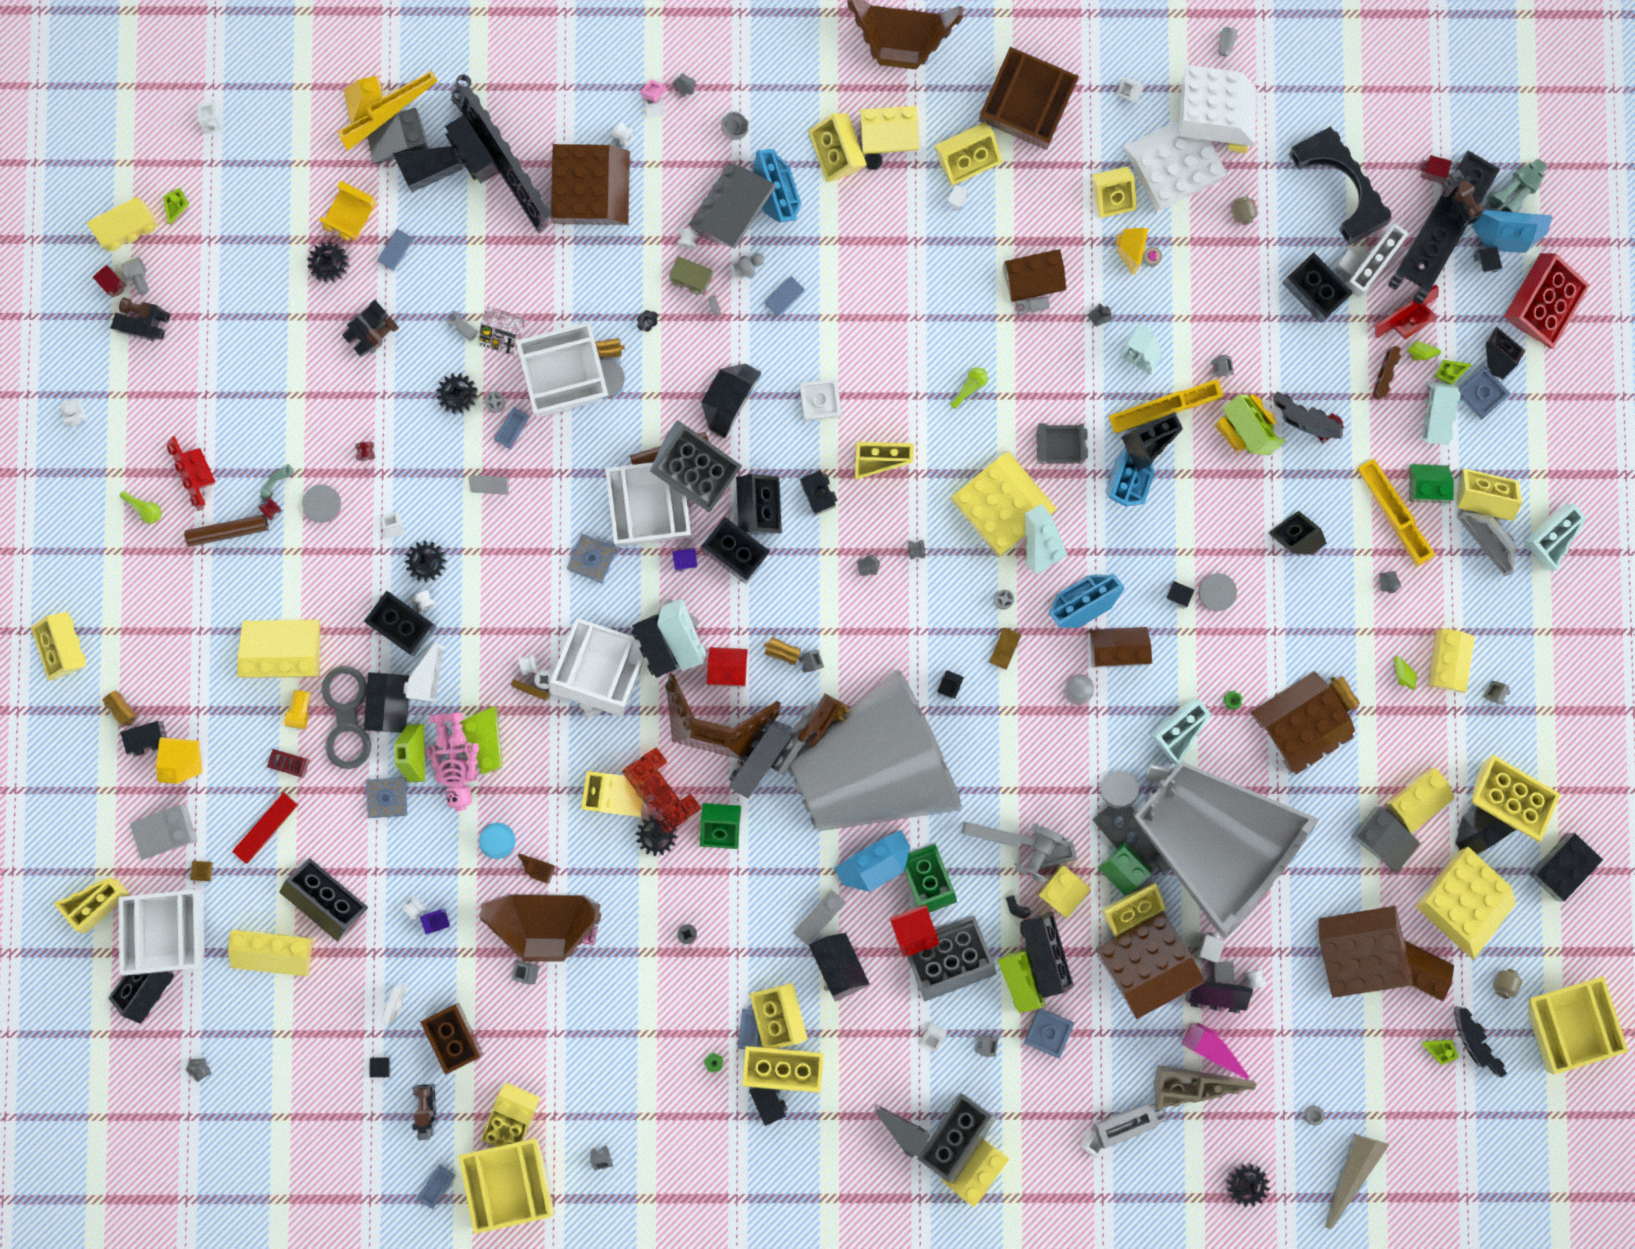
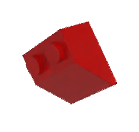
(727, 667)
(914, 931)

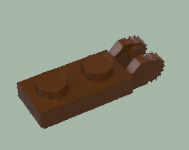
(1386, 372)
(819, 720)

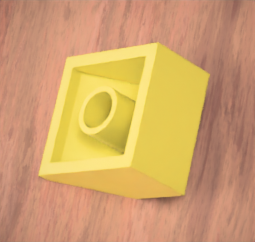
(1114, 191)
(1064, 891)

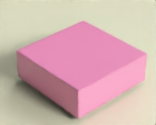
(653, 90)

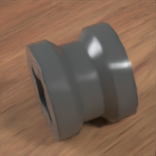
(916, 549)
(687, 934)

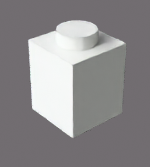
(1210, 947)

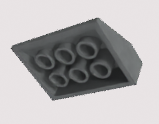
(731, 205)
(694, 466)
(955, 962)

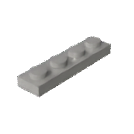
(793, 746)

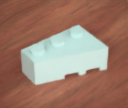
(1142, 350)
(1440, 413)
(1554, 536)
(1043, 540)
(681, 635)
(1181, 729)

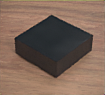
(379, 1067)

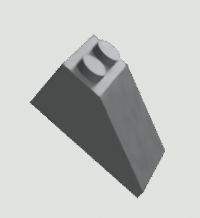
(398, 134)
(1386, 838)
(907, 1134)

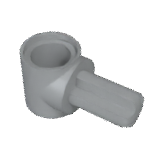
(135, 271)

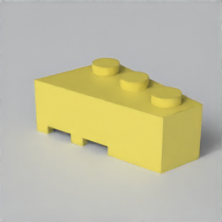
(91, 905)

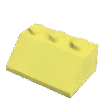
(889, 129)
(837, 147)
(968, 153)
(123, 224)
(1489, 494)
(58, 645)
(1451, 660)
(1421, 799)
(1133, 909)
(778, 1016)
(979, 1173)

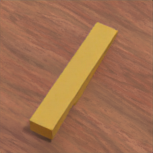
(385, 109)
(1163, 406)
(1396, 513)

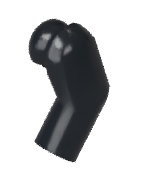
(1017, 910)

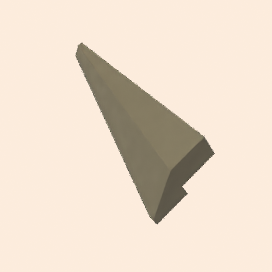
(1182, 1086)
(1360, 1162)

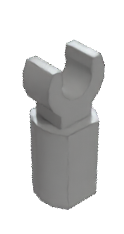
(1033, 305)
(463, 327)

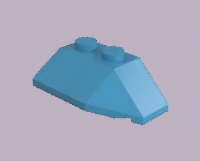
(784, 200)
(1511, 230)
(1127, 484)
(1085, 600)
(875, 863)

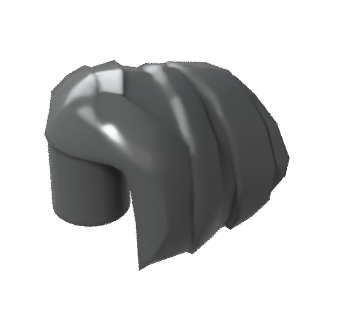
(684, 85)
(1100, 315)
(868, 565)
(1389, 582)
(198, 1069)

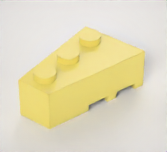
(881, 456)

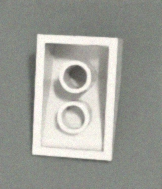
(425, 678)

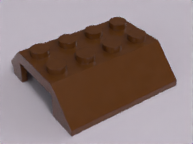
(1305, 722)

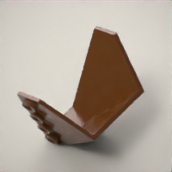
(900, 35)
(711, 736)
(541, 924)

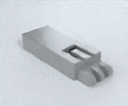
(996, 835)
(1120, 1127)

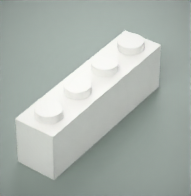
(1376, 259)

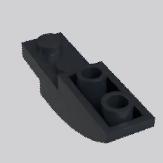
(1311, 421)
(1472, 1037)

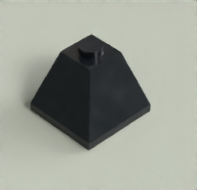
(1502, 353)
(1299, 535)

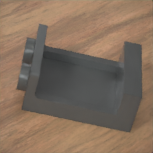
(1061, 444)

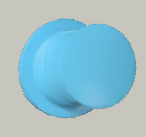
(497, 840)

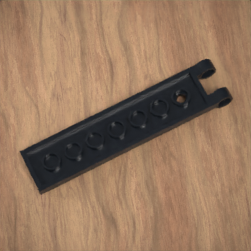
(500, 151)
(1441, 231)

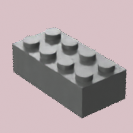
(957, 1138)

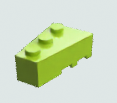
(1251, 427)
(484, 730)
(1021, 981)

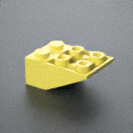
(610, 795)
(510, 1116)

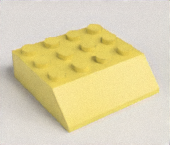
(998, 502)
(1468, 901)
(1576, 1026)
(506, 1185)

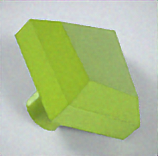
(175, 204)
(1423, 351)
(1450, 371)
(1405, 674)
(1441, 1050)

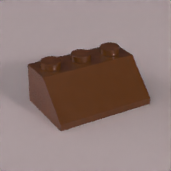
(1035, 275)
(1120, 647)
(1429, 973)

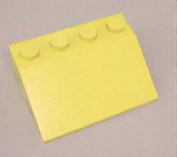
(279, 649)
(1514, 797)

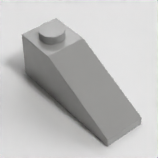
(819, 917)

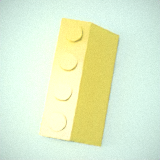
(270, 952)
(783, 1069)

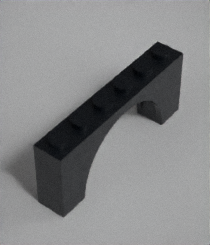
(1328, 150)

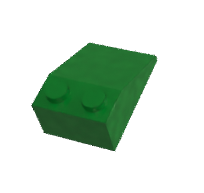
(929, 879)

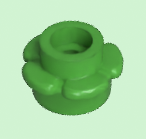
(1232, 695)
(713, 1057)

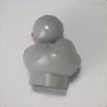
(745, 265)

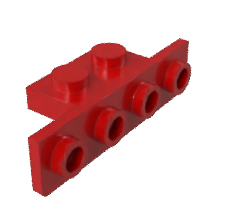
(1409, 318)
(193, 470)

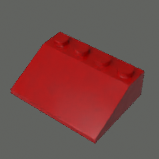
(1547, 299)

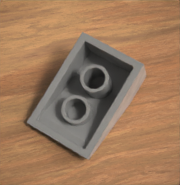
(163, 831)

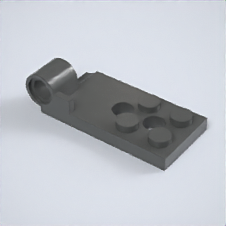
(1117, 836)

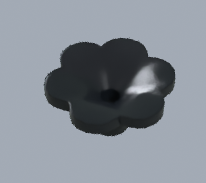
(647, 320)

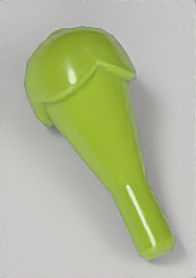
(976, 379)
(149, 511)

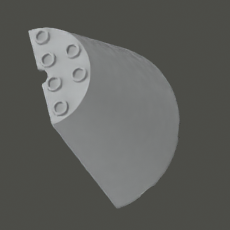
(876, 764)
(1221, 840)

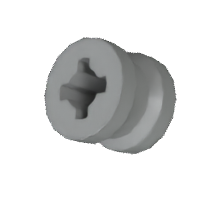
(492, 400)
(1006, 597)

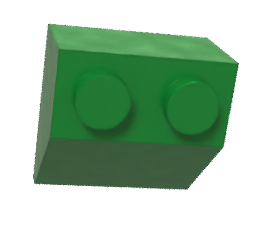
(1430, 484)
(720, 826)
(1125, 868)

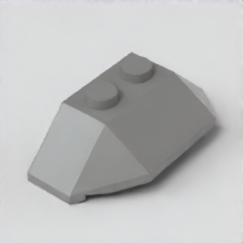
(1492, 539)

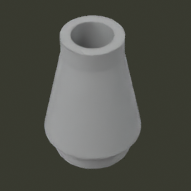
(1227, 39)

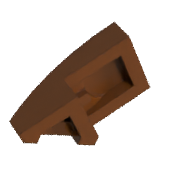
(537, 868)

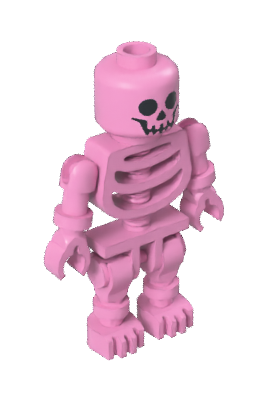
(463, 770)

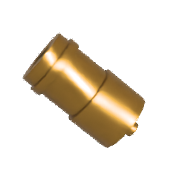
(609, 348)
(780, 650)
(1344, 693)
(119, 708)

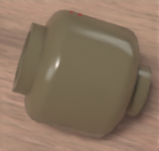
(1244, 210)
(1507, 983)

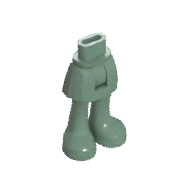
(1527, 179)

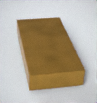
(1005, 648)
(530, 690)

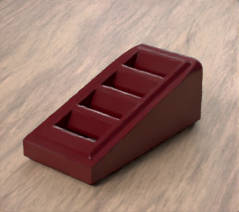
(302, 767)

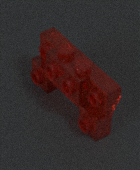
(657, 793)

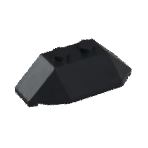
(728, 396)
(1481, 830)

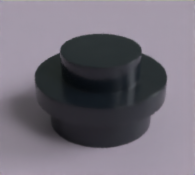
(873, 161)

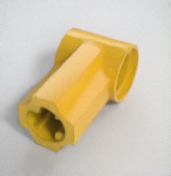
(297, 714)

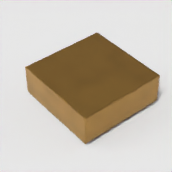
(201, 871)

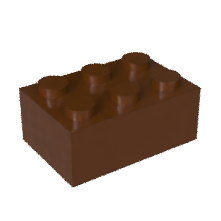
(452, 1038)

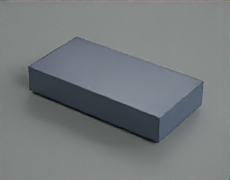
(395, 249)
(784, 296)
(512, 428)
(748, 1030)
(436, 1186)

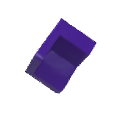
(684, 559)
(435, 921)

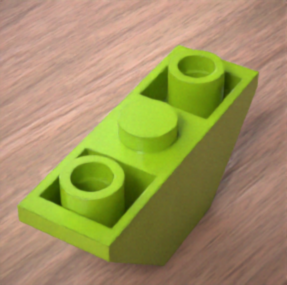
(410, 753)

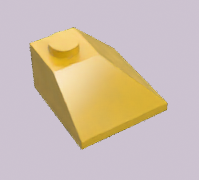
(362, 94)
(1131, 247)
(178, 760)

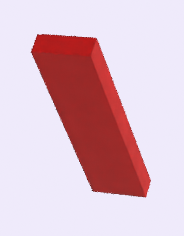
(265, 828)

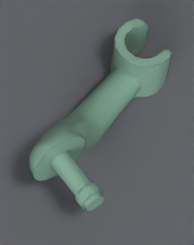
(281, 474)

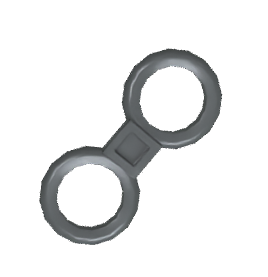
(346, 717)

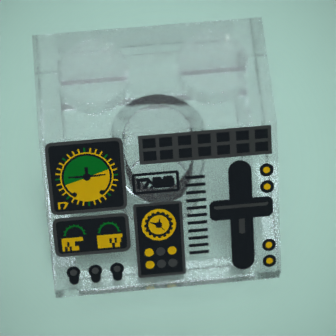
(500, 330)

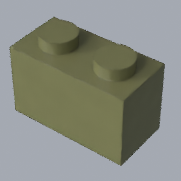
(691, 276)

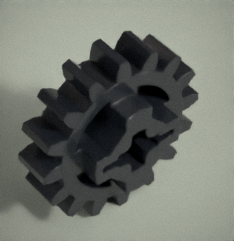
(336, 256)
(450, 394)
(433, 558)
(648, 834)
(1254, 1180)

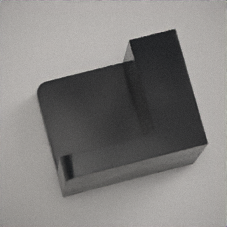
(1489, 259)
(1180, 594)
(950, 684)

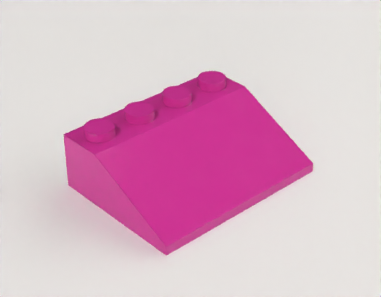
(1208, 1044)

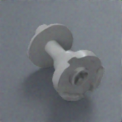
(1044, 846)

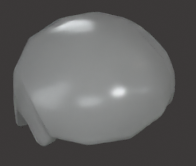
(734, 125)
(1079, 689)

